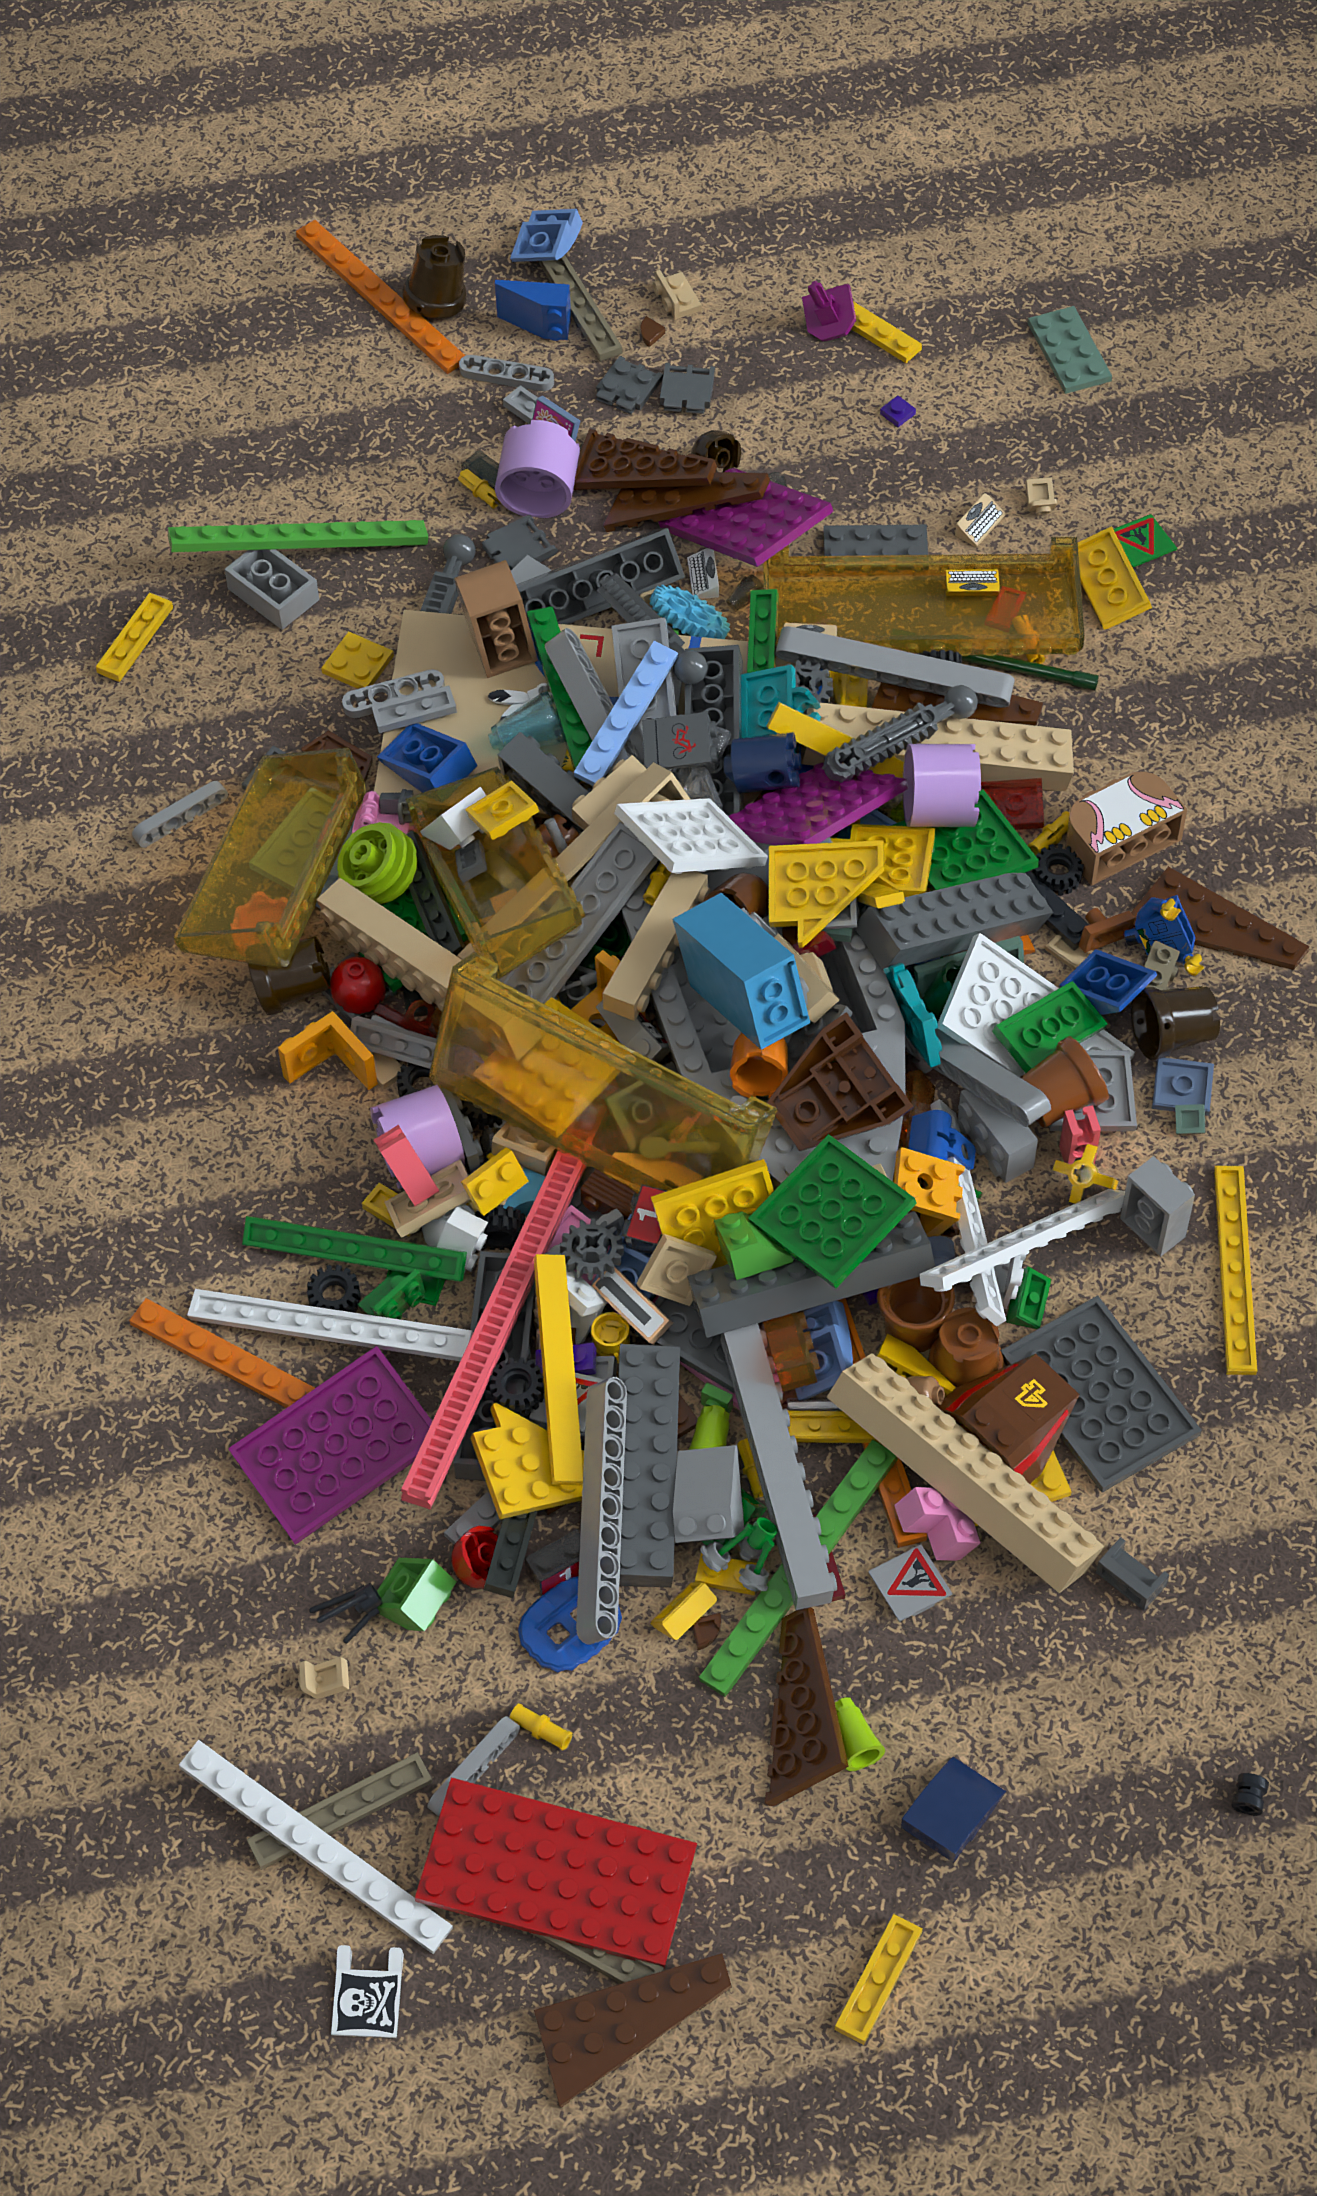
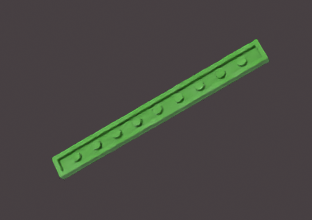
(297, 536)
(774, 1603)

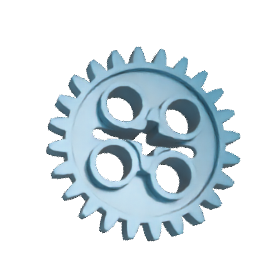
(688, 613)

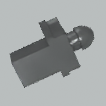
(396, 804)

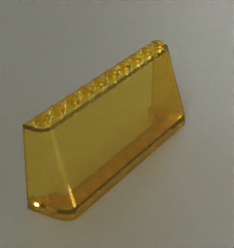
(274, 858)
(520, 898)

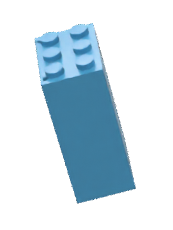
(741, 970)

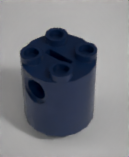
(763, 763)

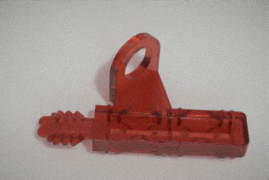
(407, 1021)

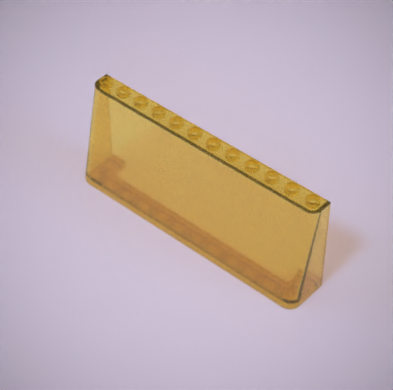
(905, 604)
(586, 1088)

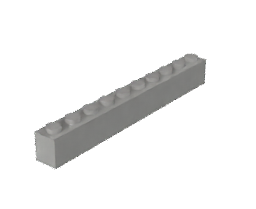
(777, 1467)

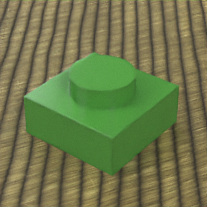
(713, 1395)

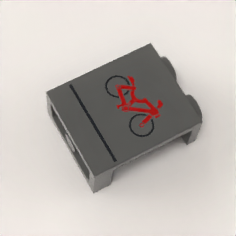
(680, 741)

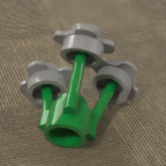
(754, 1543)

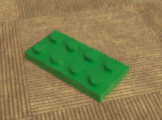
(1039, 1027)

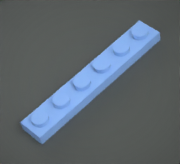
(626, 713)

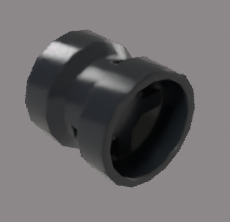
(1250, 1794)

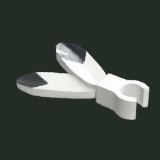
(515, 698)

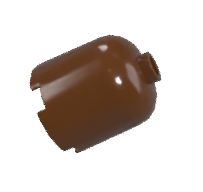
(745, 892)

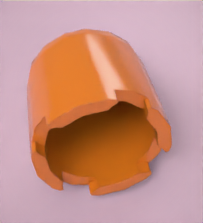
(757, 1070)

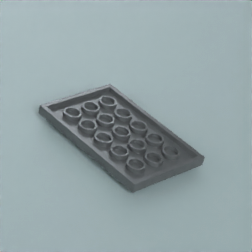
(1123, 1407)

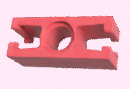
(1078, 1134)
(406, 1165)

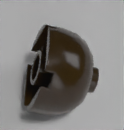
(720, 447)

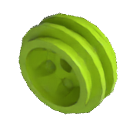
(378, 861)

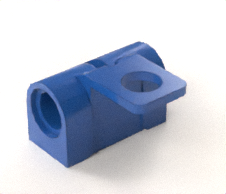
(933, 1136)

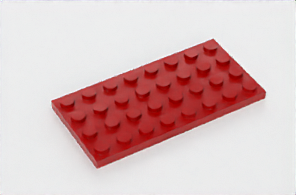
(556, 1872)

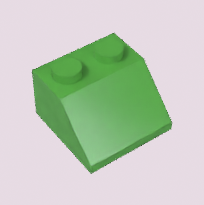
(747, 1247)
(414, 1592)

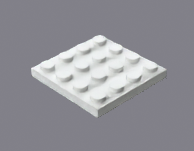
(690, 835)
(985, 993)

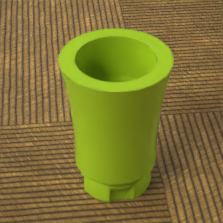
(711, 1428)
(859, 1741)

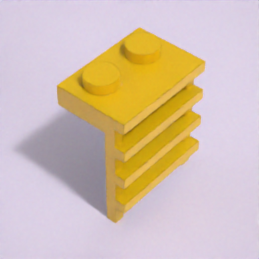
(494, 1181)

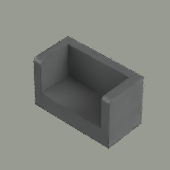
(1130, 1576)

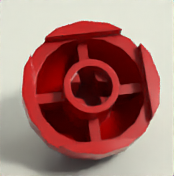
(357, 985)
(473, 1555)

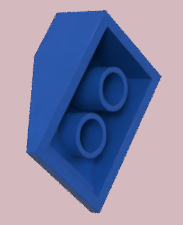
(535, 307)
(427, 758)
(1109, 981)

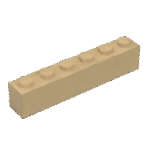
(653, 946)

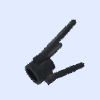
(363, 1599)

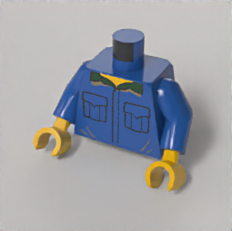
(1167, 924)

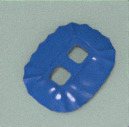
(546, 1612)

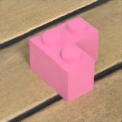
(947, 1527)

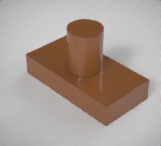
(1104, 930)

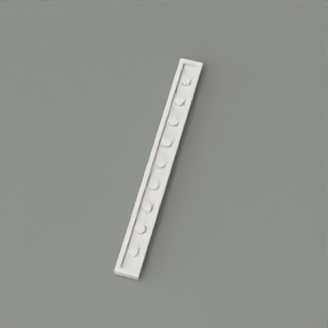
(973, 1236)
(1022, 1240)
(329, 1325)
(315, 1847)

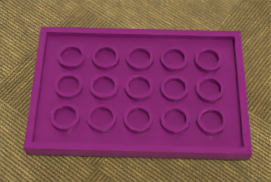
(753, 528)
(816, 807)
(334, 1444)

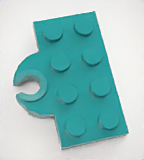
(762, 693)
(919, 1023)

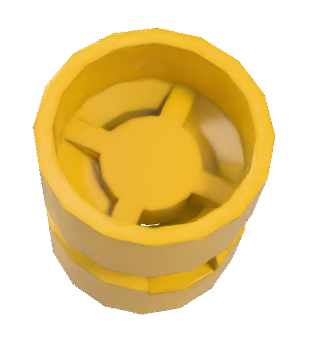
(608, 1333)

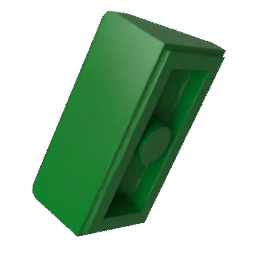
(1030, 1301)

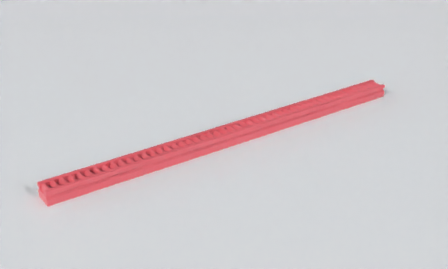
(491, 1333)

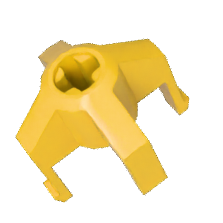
(1084, 1174)

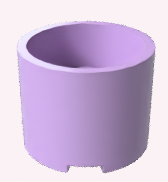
(537, 469)
(941, 785)
(426, 1124)

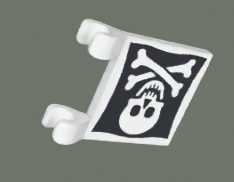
(367, 1999)

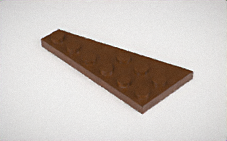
(631, 463)
(672, 502)
(901, 698)
(1224, 924)
(804, 1715)
(612, 2025)

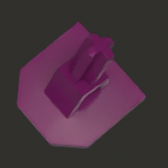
(829, 311)

